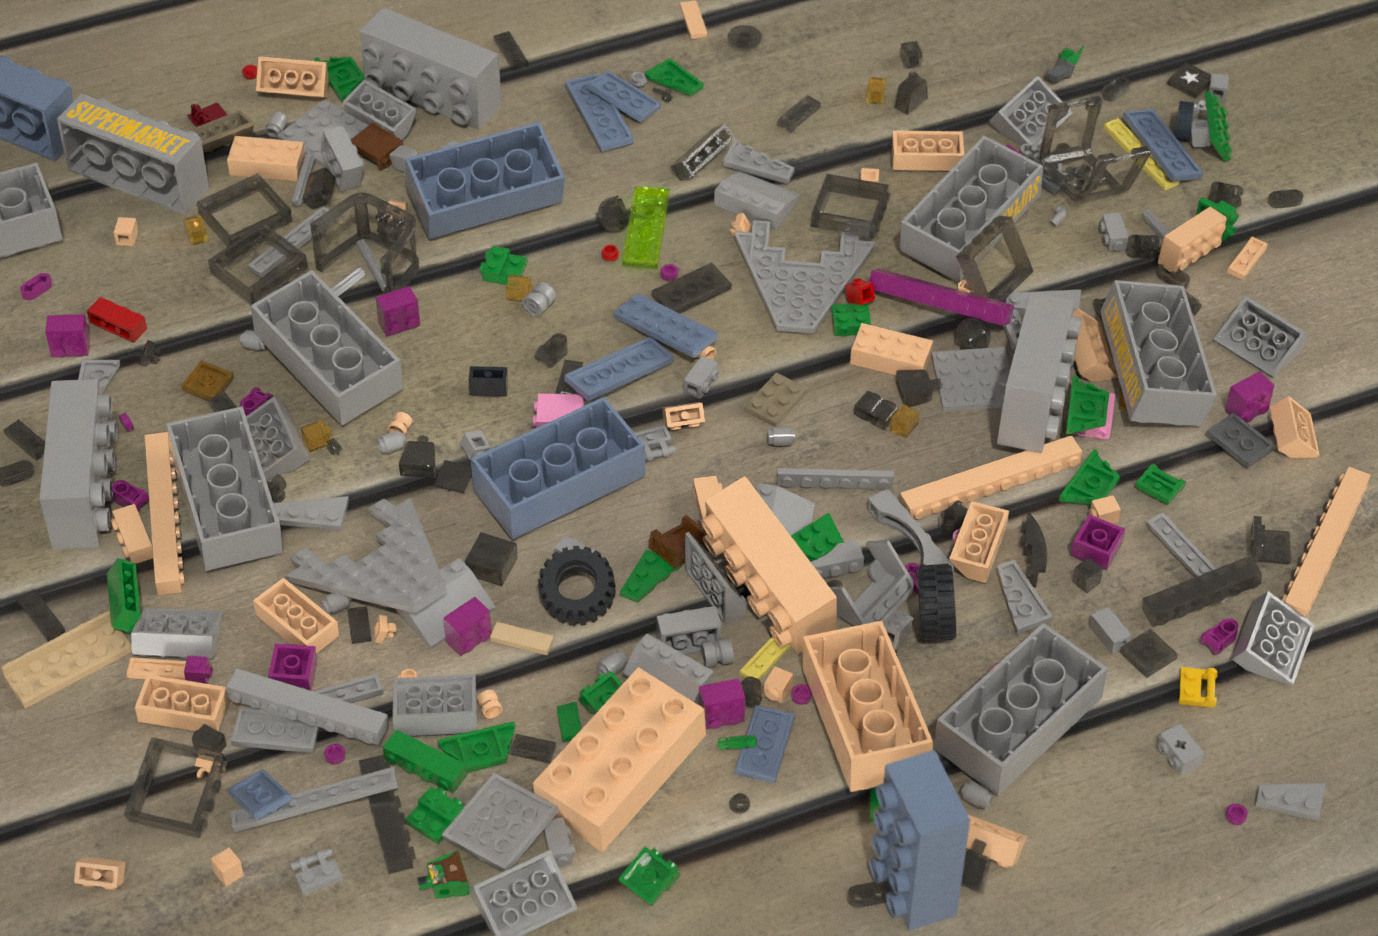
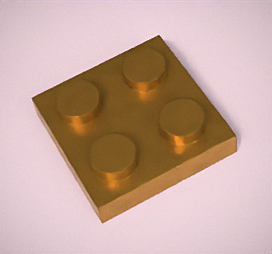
(207, 380)

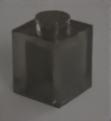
(911, 54)
(1087, 575)
(209, 739)

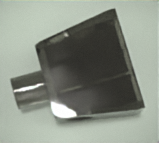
(911, 93)
(915, 386)
(418, 459)
(975, 867)

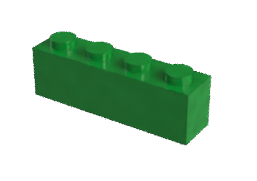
(123, 595)
(424, 761)

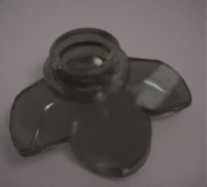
(277, 488)

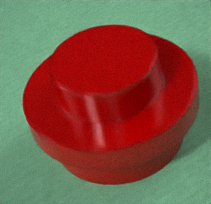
(250, 72)
(610, 252)

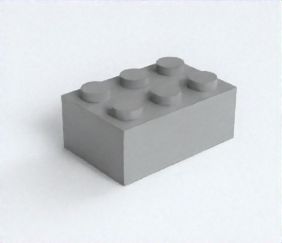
(342, 158)
(689, 628)

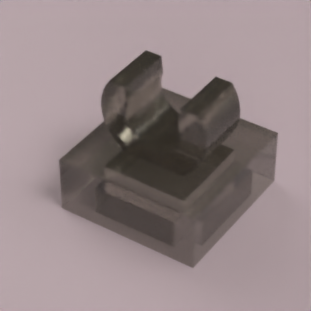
(149, 354)

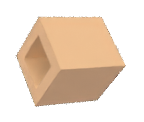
(126, 231)
(1106, 509)
(778, 684)
(227, 867)

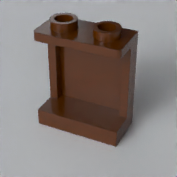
(376, 144)
(671, 544)

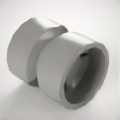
(539, 299)
(718, 652)

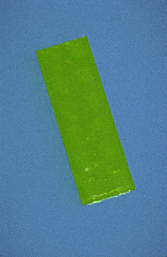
(646, 227)

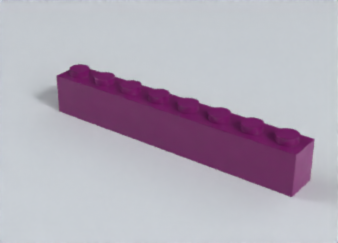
(941, 296)

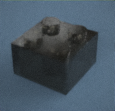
(492, 558)

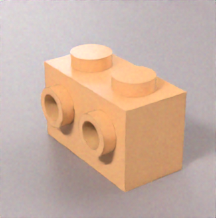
(683, 414)
(99, 872)

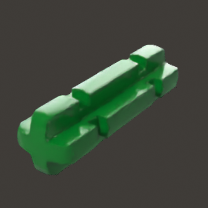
(737, 742)

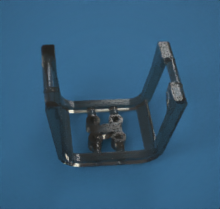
(1083, 185)
(385, 227)

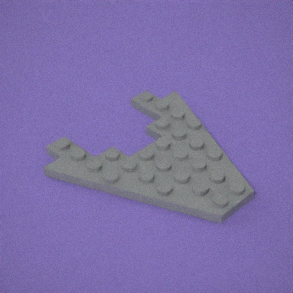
(800, 292)
(395, 575)

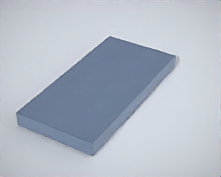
(624, 96)
(772, 732)

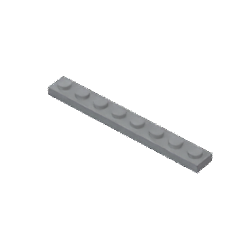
(322, 798)

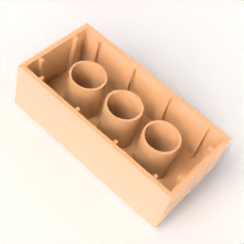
(769, 565)
(864, 701)
(621, 758)

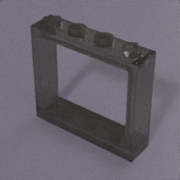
(855, 188)
(237, 193)
(980, 242)
(271, 281)
(144, 778)

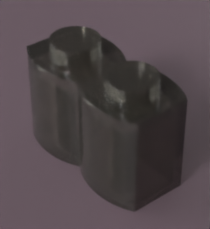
(875, 410)

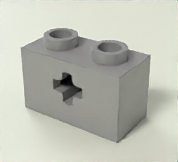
(1180, 749)

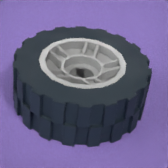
(1184, 120)

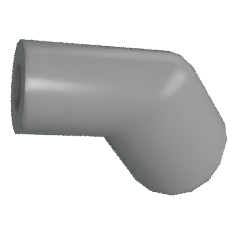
(1060, 212)

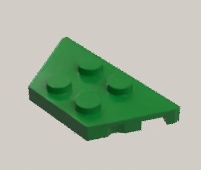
(343, 75)
(1087, 407)
(1091, 482)
(818, 537)
(480, 747)

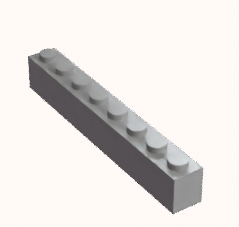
(307, 707)

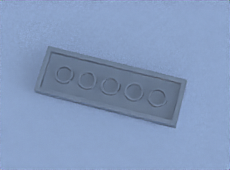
(599, 115)
(1163, 145)
(665, 325)
(618, 368)

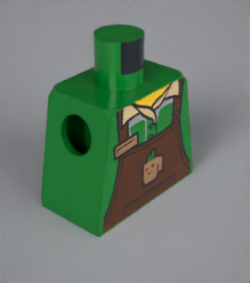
(446, 877)

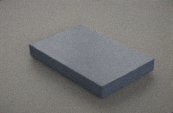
(259, 794)

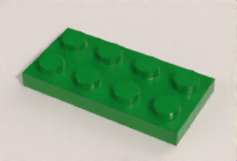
(1218, 126)

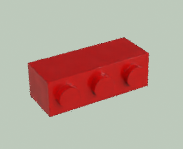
(117, 319)

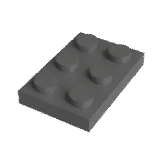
(1240, 440)

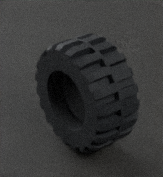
(571, 562)
(936, 602)

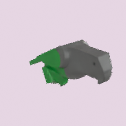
(1065, 65)

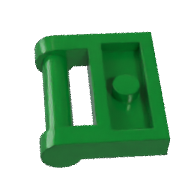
(1160, 484)

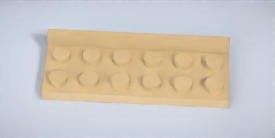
(65, 660)

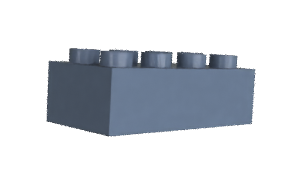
(31, 109)
(484, 180)
(558, 467)
(919, 840)

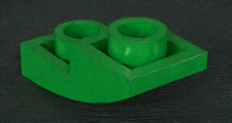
(569, 720)

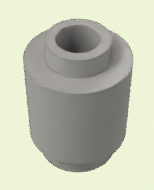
(276, 124)
(251, 341)
(781, 436)
(391, 442)
(334, 603)
(613, 662)
(976, 795)

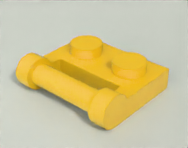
(1191, 687)

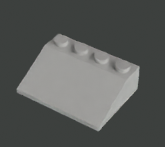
(1026, 114)
(755, 198)
(1261, 337)
(276, 438)
(788, 507)
(713, 581)
(460, 588)
(176, 633)
(1273, 640)
(435, 705)
(524, 897)

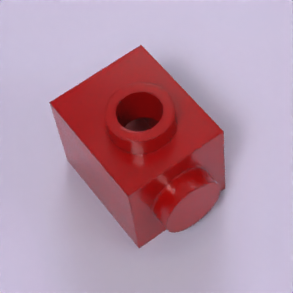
(860, 291)

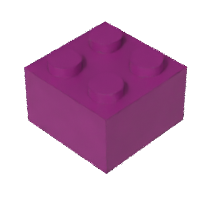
(397, 311)
(67, 335)
(1250, 397)
(1098, 541)
(467, 626)
(293, 665)
(722, 703)

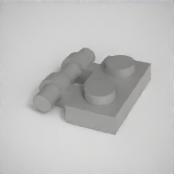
(655, 438)
(319, 876)

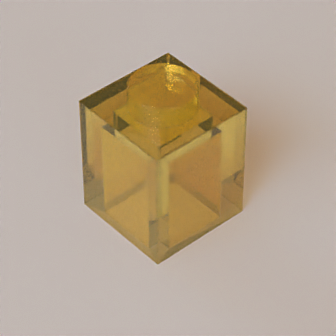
(876, 90)
(196, 230)
(518, 287)
(904, 421)
(316, 435)

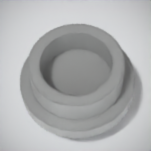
(637, 79)

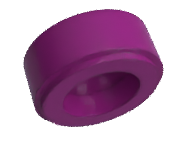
(669, 272)
(126, 422)
(801, 694)
(334, 754)
(1236, 814)

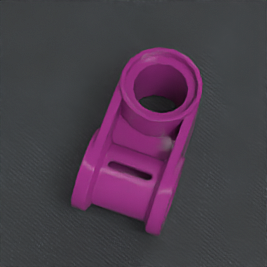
(254, 400)
(127, 494)
(1221, 635)

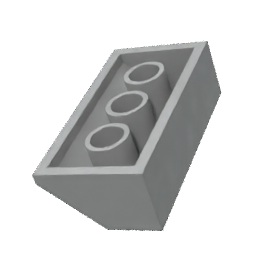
(379, 107)
(669, 667)

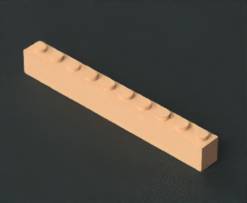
(991, 478)
(163, 515)
(1327, 541)

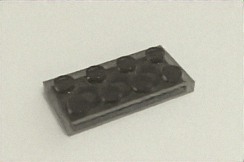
(692, 289)

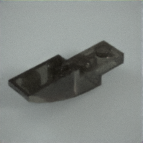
(1034, 548)

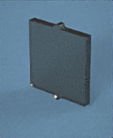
(453, 476)

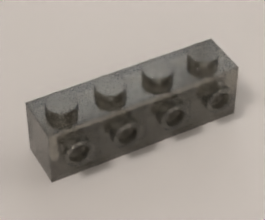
(702, 152)

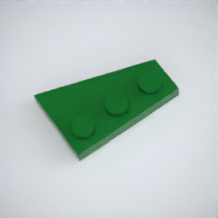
(675, 77)
(645, 576)

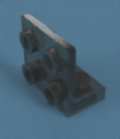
(1269, 545)

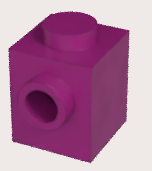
(197, 669)

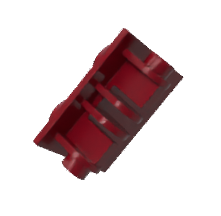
(205, 115)

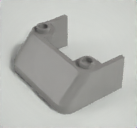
(884, 595)

